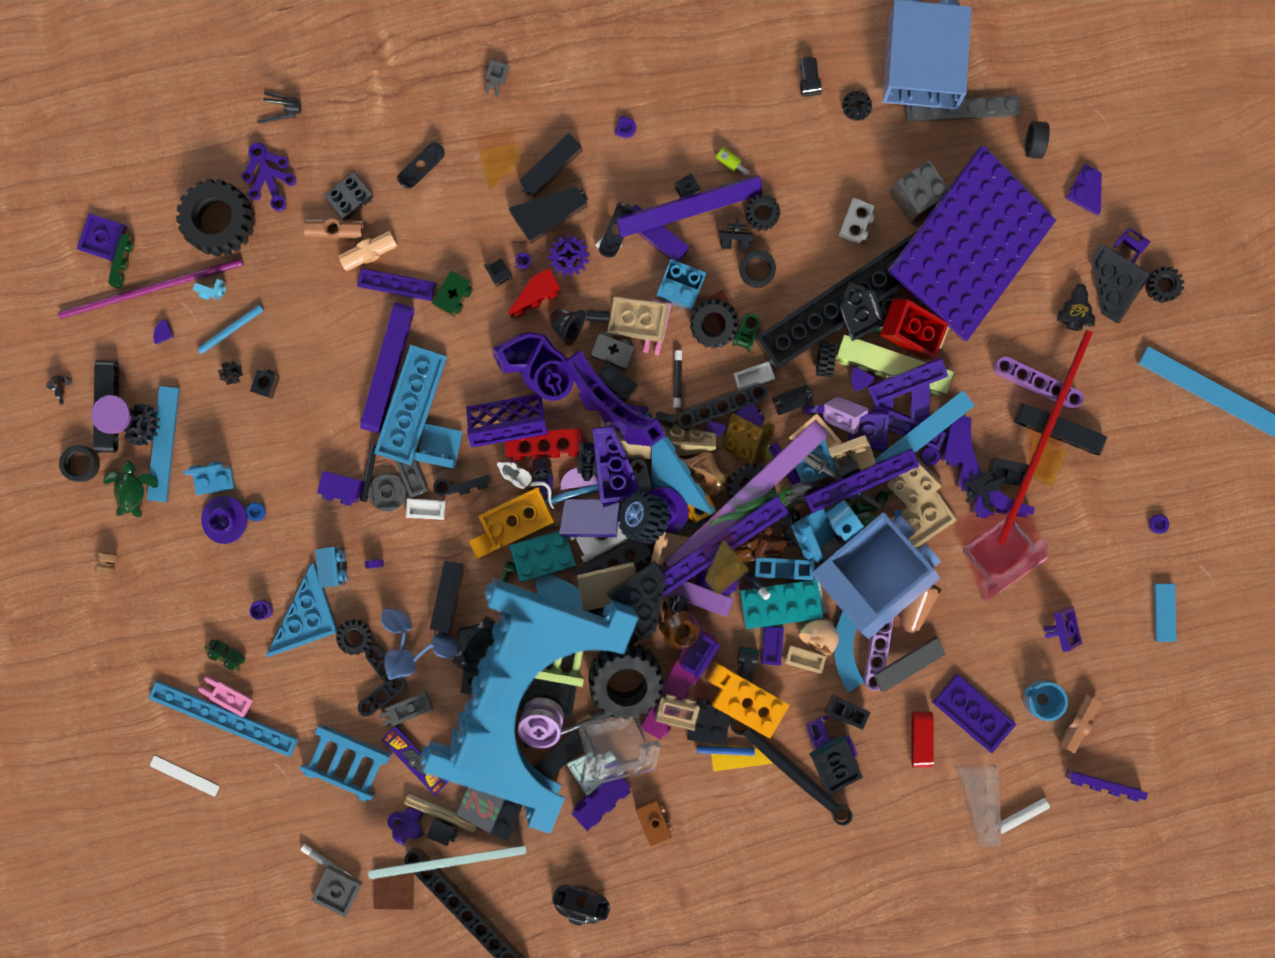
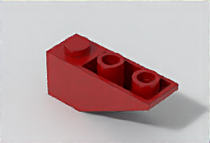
(538, 289)

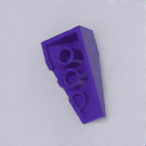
(613, 469)

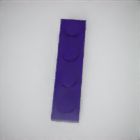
(1099, 784)

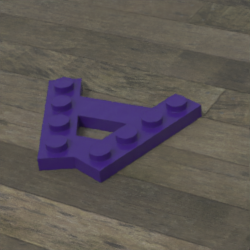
(914, 380)

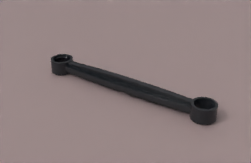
(793, 772)

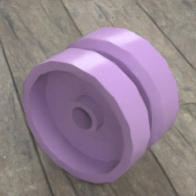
(540, 723)

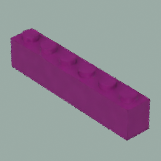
(676, 684)

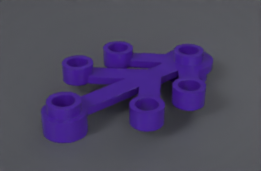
(267, 174)

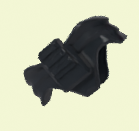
(473, 644)
(565, 903)

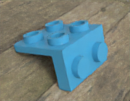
(812, 534)

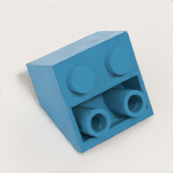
(681, 285)
(331, 566)

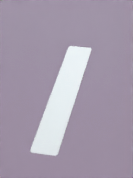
(184, 776)

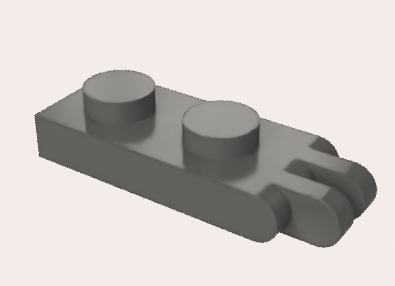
(407, 709)

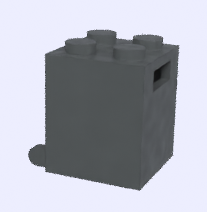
(919, 191)

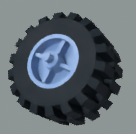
(643, 517)

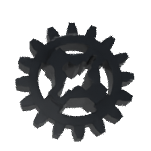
(142, 425)

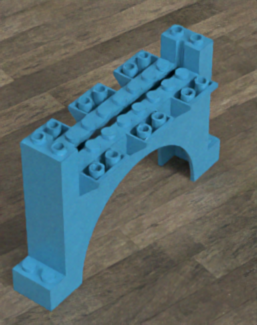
(526, 641)

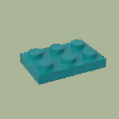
(542, 556)

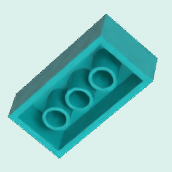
(786, 604)

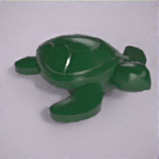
(129, 489)

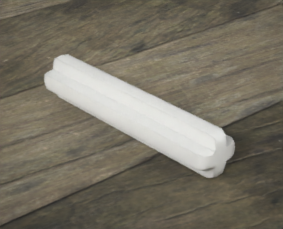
(1024, 815)

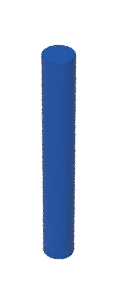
(726, 750)

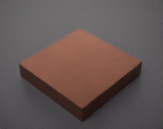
(394, 892)

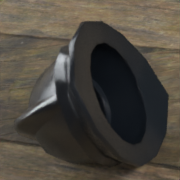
(567, 324)

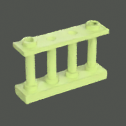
(556, 675)

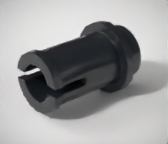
(597, 315)

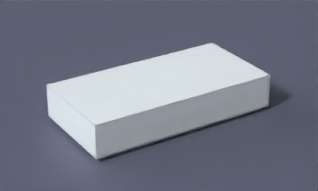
(760, 373)
(425, 509)

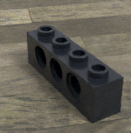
(642, 556)

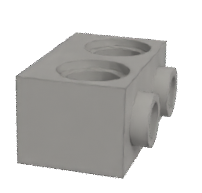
(853, 220)

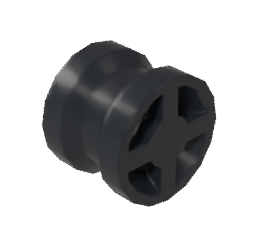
(542, 468)

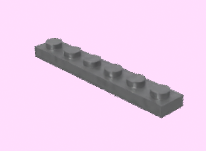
(969, 109)

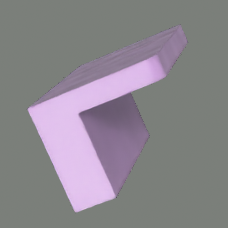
(844, 414)

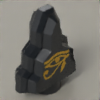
(1077, 310)

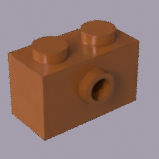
(653, 821)

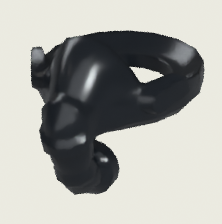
(53, 384)

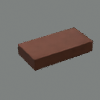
(771, 547)

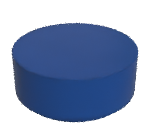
(256, 511)

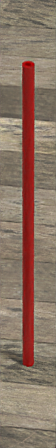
(1044, 437)

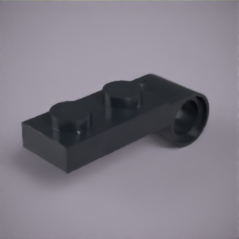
(464, 487)

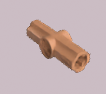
(345, 229)
(1080, 723)

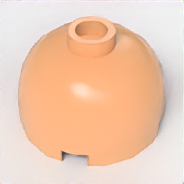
(820, 634)

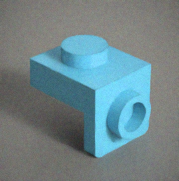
(206, 292)

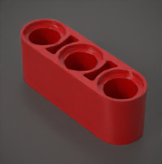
(922, 739)

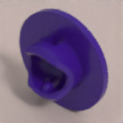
(677, 507)
(224, 519)

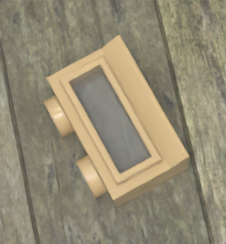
(677, 712)

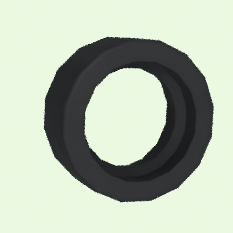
(1037, 139)
(762, 255)
(66, 456)

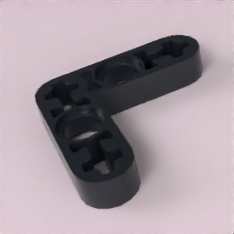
(387, 686)

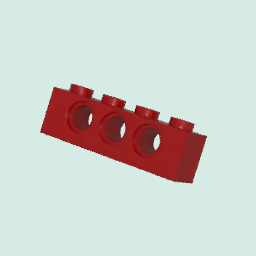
(574, 437)

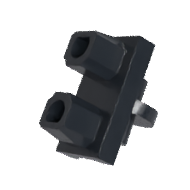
(744, 237)

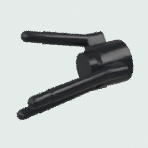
(291, 105)

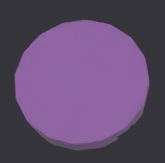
(111, 414)

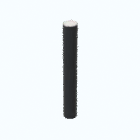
(368, 474)

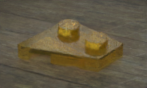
(724, 569)

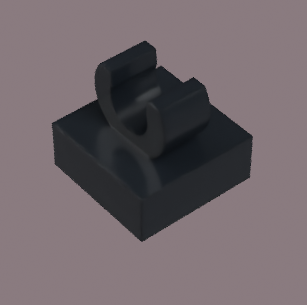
(849, 468)

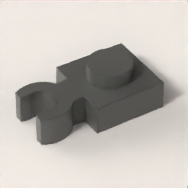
(496, 75)

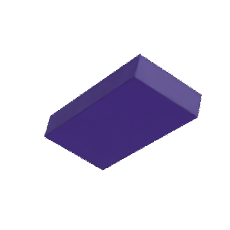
(772, 645)

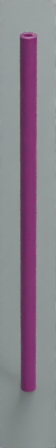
(150, 288)

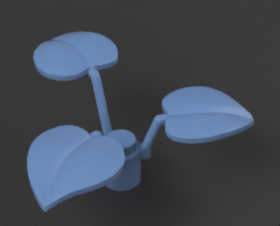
(402, 662)

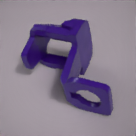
(1137, 246)
(820, 734)

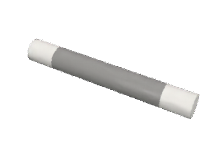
(319, 858)

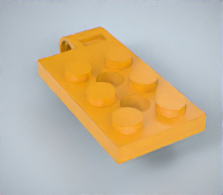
(496, 524)
(735, 690)

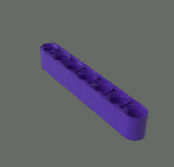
(387, 368)

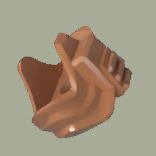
(707, 474)

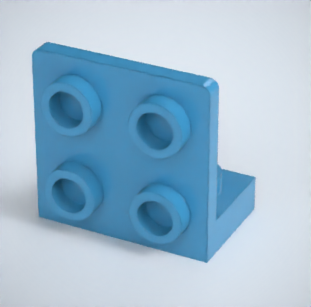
(439, 446)
(212, 478)

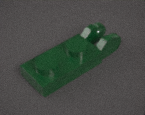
(120, 261)

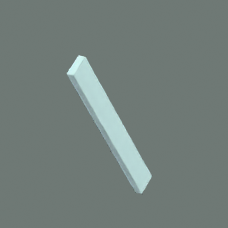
(445, 862)

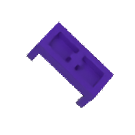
(699, 655)

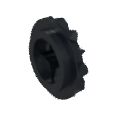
(852, 112)

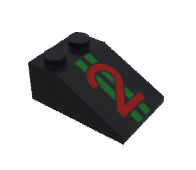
(490, 812)

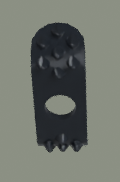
(431, 156)
(611, 242)

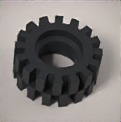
(770, 204)
(1174, 278)
(826, 359)
(350, 648)

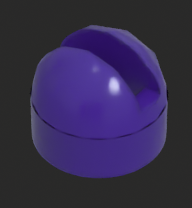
(525, 258)

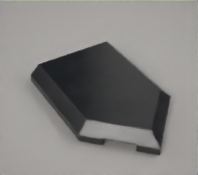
(860, 311)

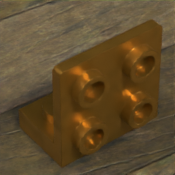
(748, 439)

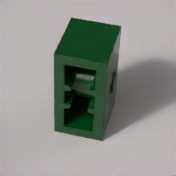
(453, 284)

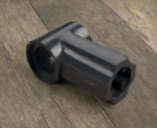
(810, 83)
(747, 662)

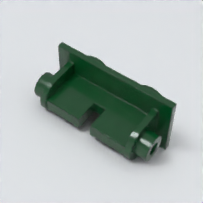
(218, 652)

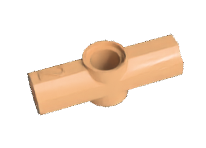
(367, 251)

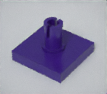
(1066, 629)

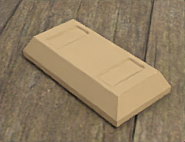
(805, 659)

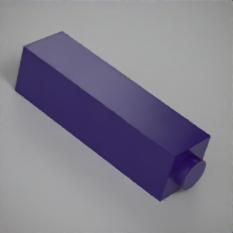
(664, 241)

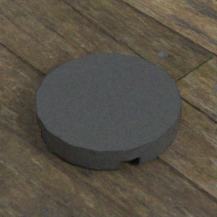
(387, 492)

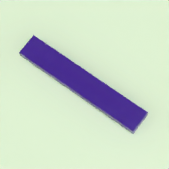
(861, 480)

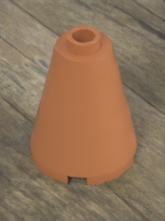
(915, 614)

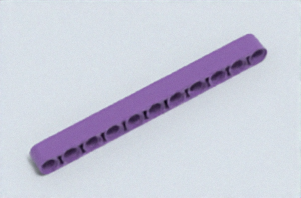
(755, 488)

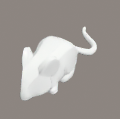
(520, 477)

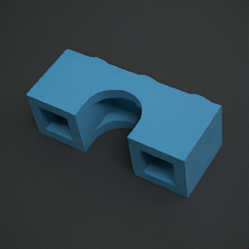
(784, 568)

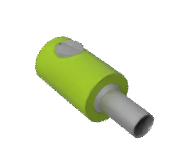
(731, 161)

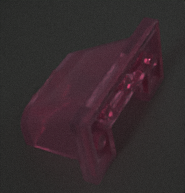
(1004, 564)

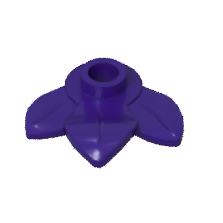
(408, 825)

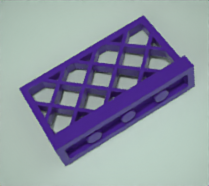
(507, 430)

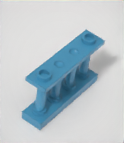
(343, 743)

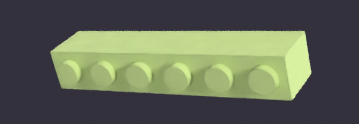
(883, 362)

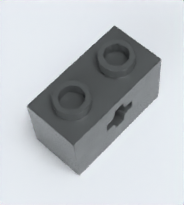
(602, 352)

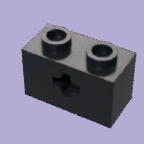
(847, 712)

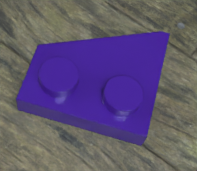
(1087, 190)

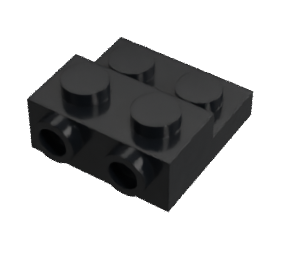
(710, 724)

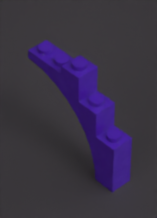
(598, 397)
(959, 451)

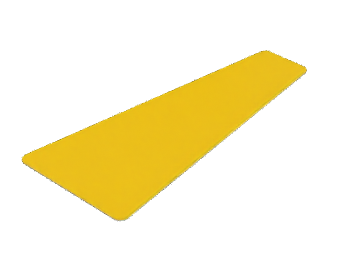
(726, 762)

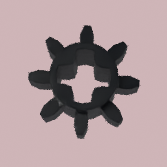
(230, 372)
(679, 604)

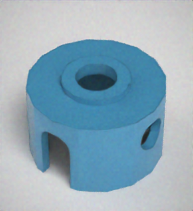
(844, 521)
(1056, 700)

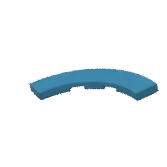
(844, 654)

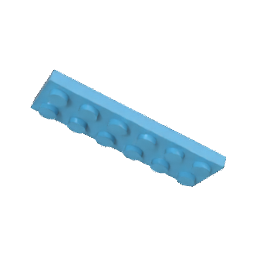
(410, 405)

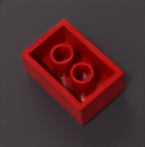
(914, 329)

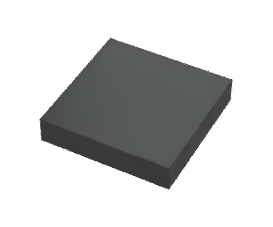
(337, 891)

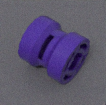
(258, 612)

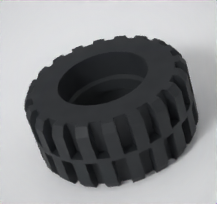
(198, 200)
(632, 702)

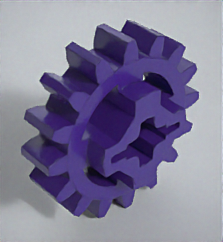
(576, 256)

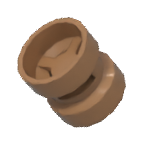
(102, 566)

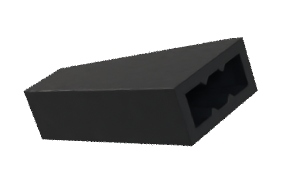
(546, 213)

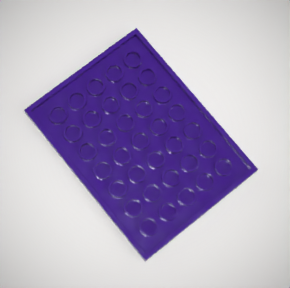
(972, 244)

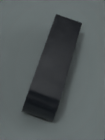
(105, 383)
(731, 405)
(1062, 431)

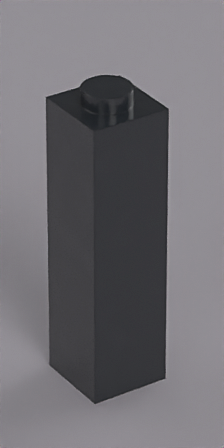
(550, 166)
(447, 597)

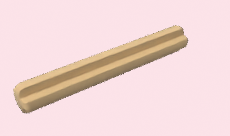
(438, 812)

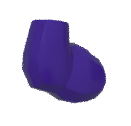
(538, 364)

